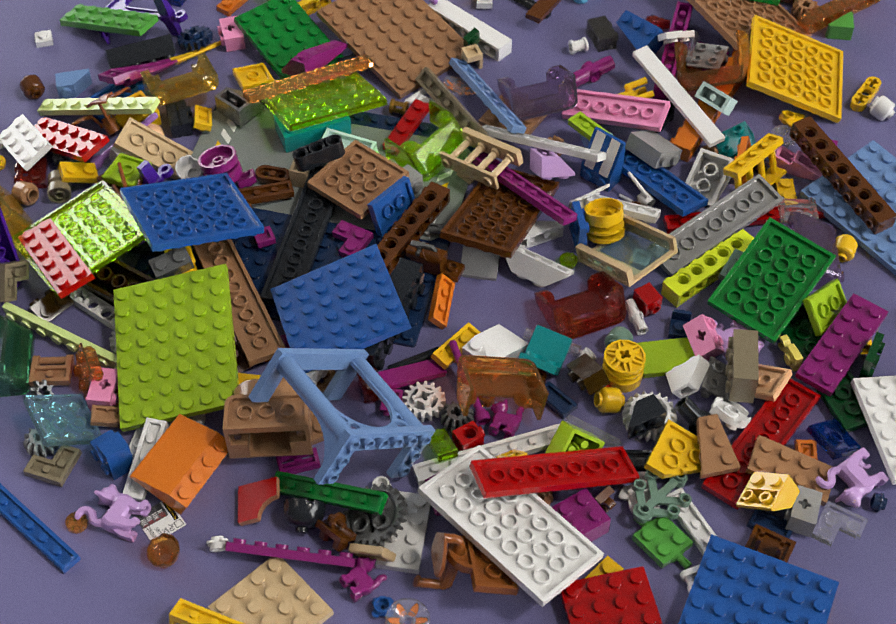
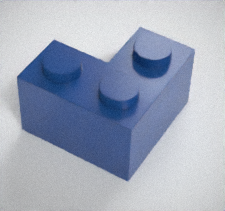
(112, 453)

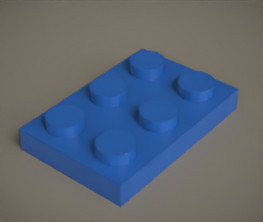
(390, 205)

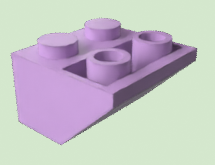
(548, 165)

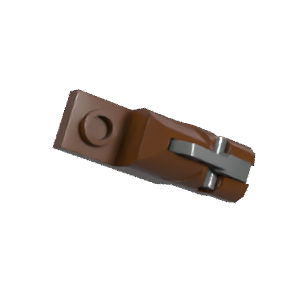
(434, 260)

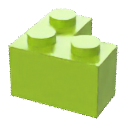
(572, 438)

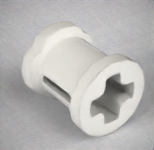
(578, 45)

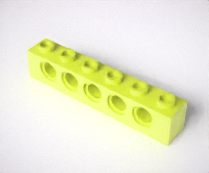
(704, 270)

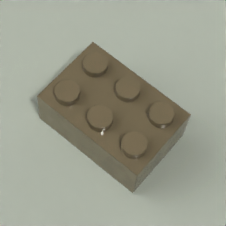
(742, 366)

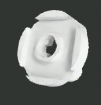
(731, 413)

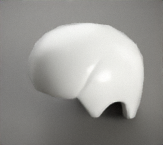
(188, 167)

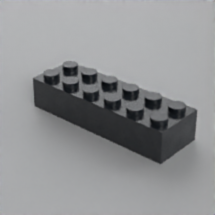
(409, 285)

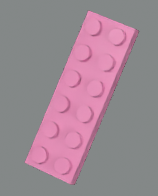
(621, 110)

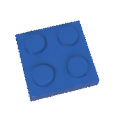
(579, 228)

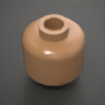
(25, 193)

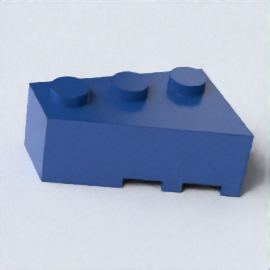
(640, 31)

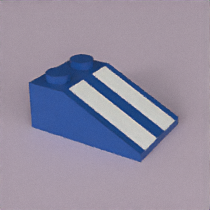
(608, 170)

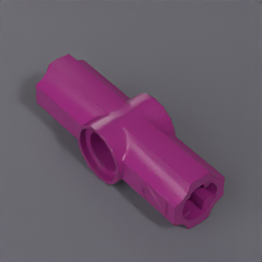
(593, 71)

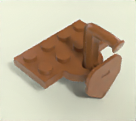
(467, 558)

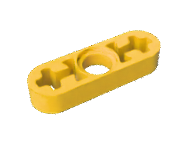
(865, 88)

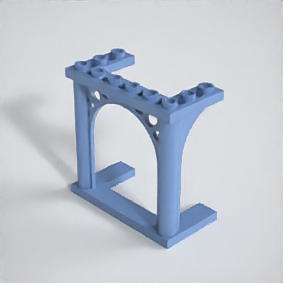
(339, 437)

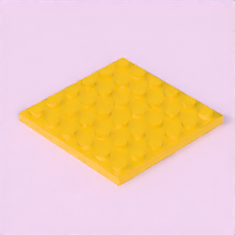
(795, 69)

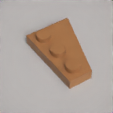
(715, 449)

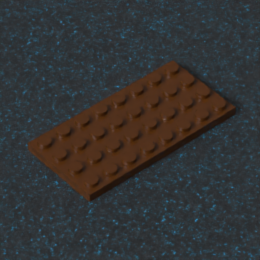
(496, 217)

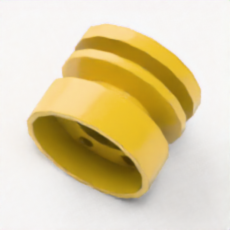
(605, 220)
(624, 364)

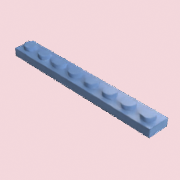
(488, 96)

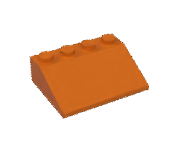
(181, 462)

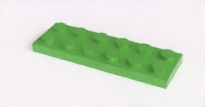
(109, 20)

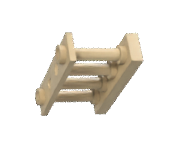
(486, 144)

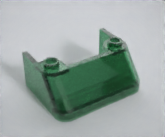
(15, 357)

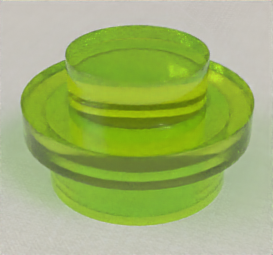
(568, 260)

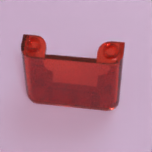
(587, 310)

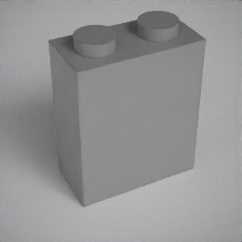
(653, 149)

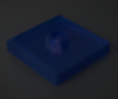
(833, 439)

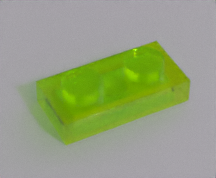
(442, 445)

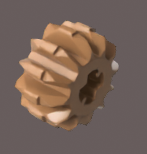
(802, 6)

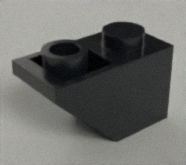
(646, 415)

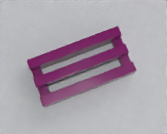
(298, 465)

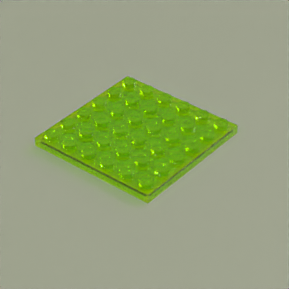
(325, 101)
(94, 225)

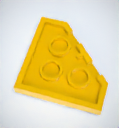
(674, 452)

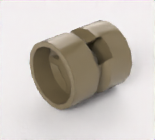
(57, 190)

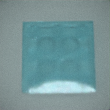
(61, 419)

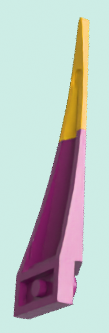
(131, 74)

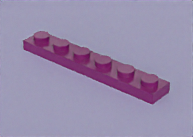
(282, 551)

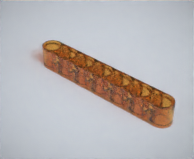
(827, 13)

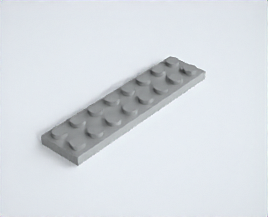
(721, 221)

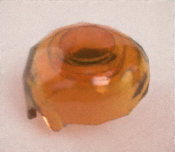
(163, 551)

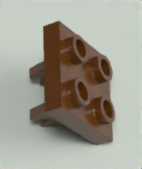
(770, 543)

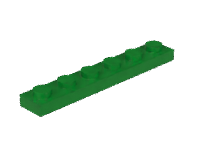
(332, 494)

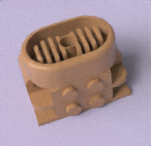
(268, 427)

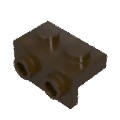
(50, 306)

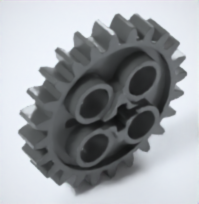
(374, 528)

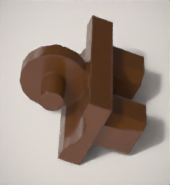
(336, 529)

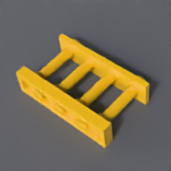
(755, 156)

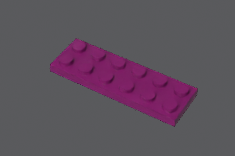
(841, 344)

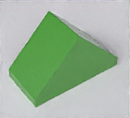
(841, 28)

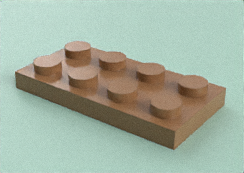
(778, 459)

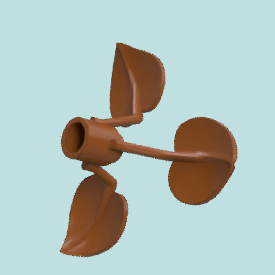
(109, 122)

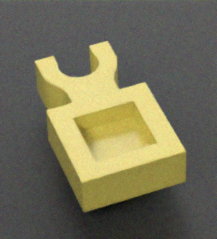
(791, 354)

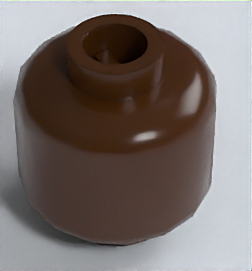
(31, 86)

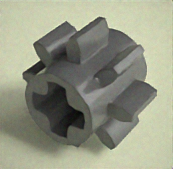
(43, 386)

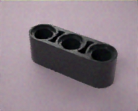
(318, 153)

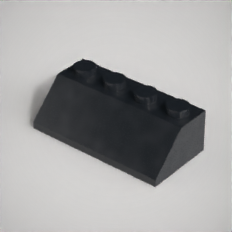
(140, 52)

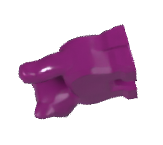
(503, 421)
(361, 581)

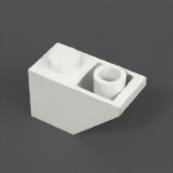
(688, 376)

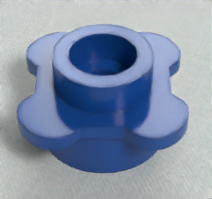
(380, 601)

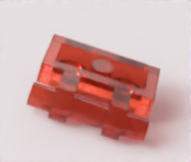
(36, 174)

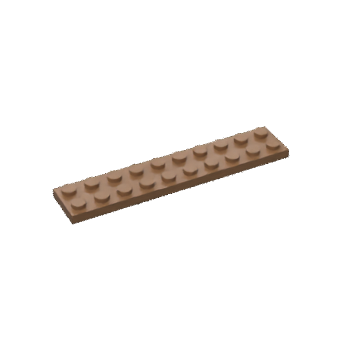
(250, 318)

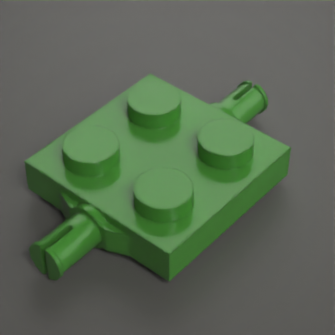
(663, 542)

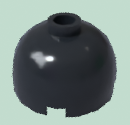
(303, 514)

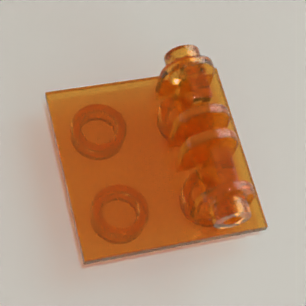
(87, 368)

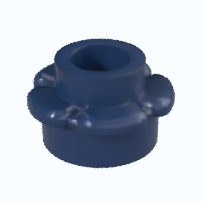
(878, 502)

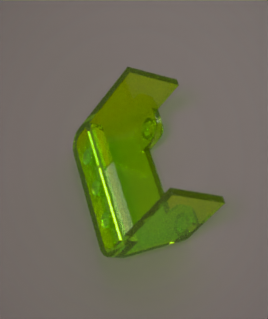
(426, 156)

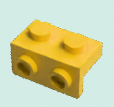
(78, 172)

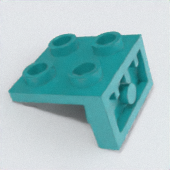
(733, 138)
(547, 349)

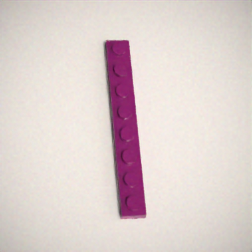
(530, 192)

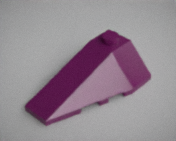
(314, 57)

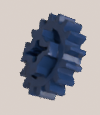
(195, 38)

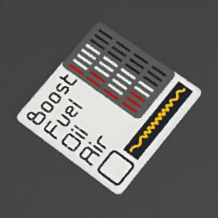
(160, 520)

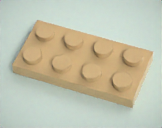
(149, 145)

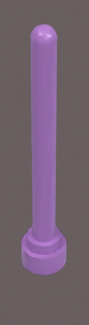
(99, 159)

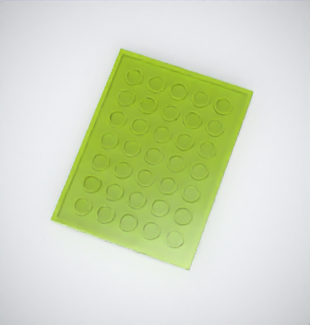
(175, 347)

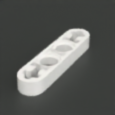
(96, 312)

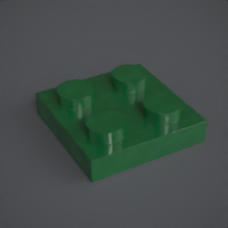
(872, 357)

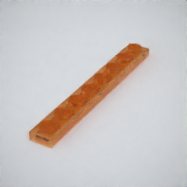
(308, 78)

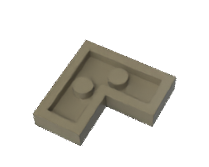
(9, 275)
(55, 470)

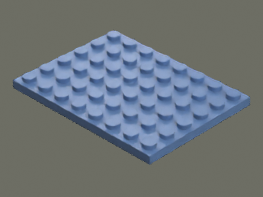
(879, 170)

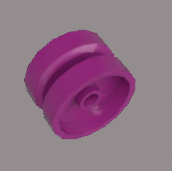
(221, 160)

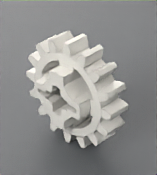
(424, 400)

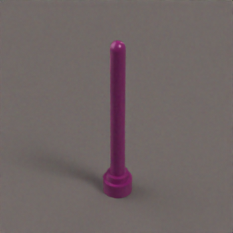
(481, 416)

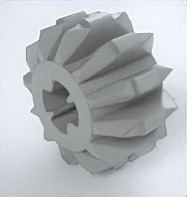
(35, 446)

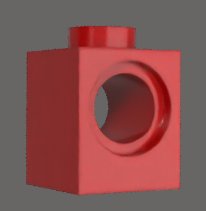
(647, 299)
(460, 435)

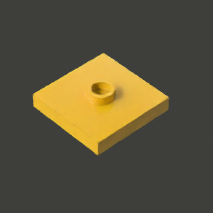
(252, 75)

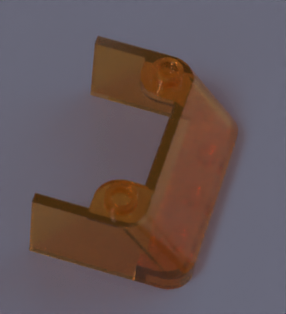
(693, 77)
(500, 378)

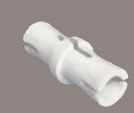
(636, 317)

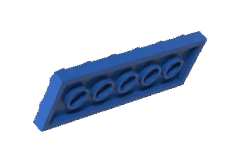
(664, 185)

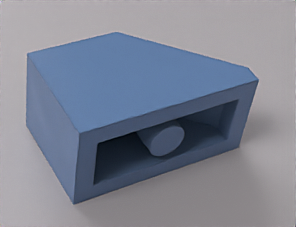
(72, 83)

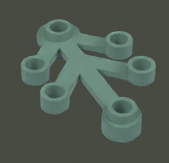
(644, 511)

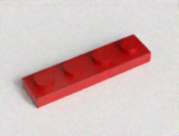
(409, 122)

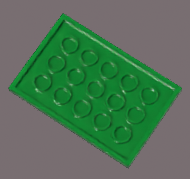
(280, 32)
(771, 280)

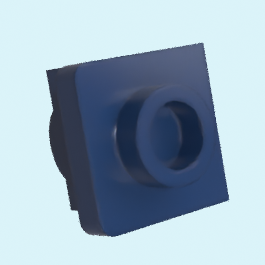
(678, 319)

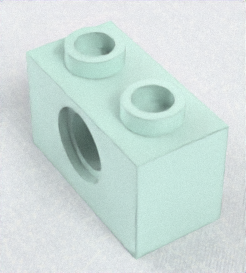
(716, 98)

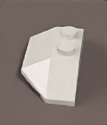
(537, 268)

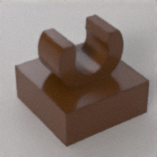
(604, 500)

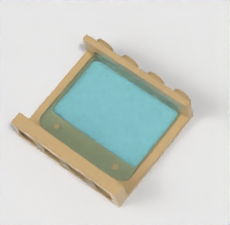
(633, 256)

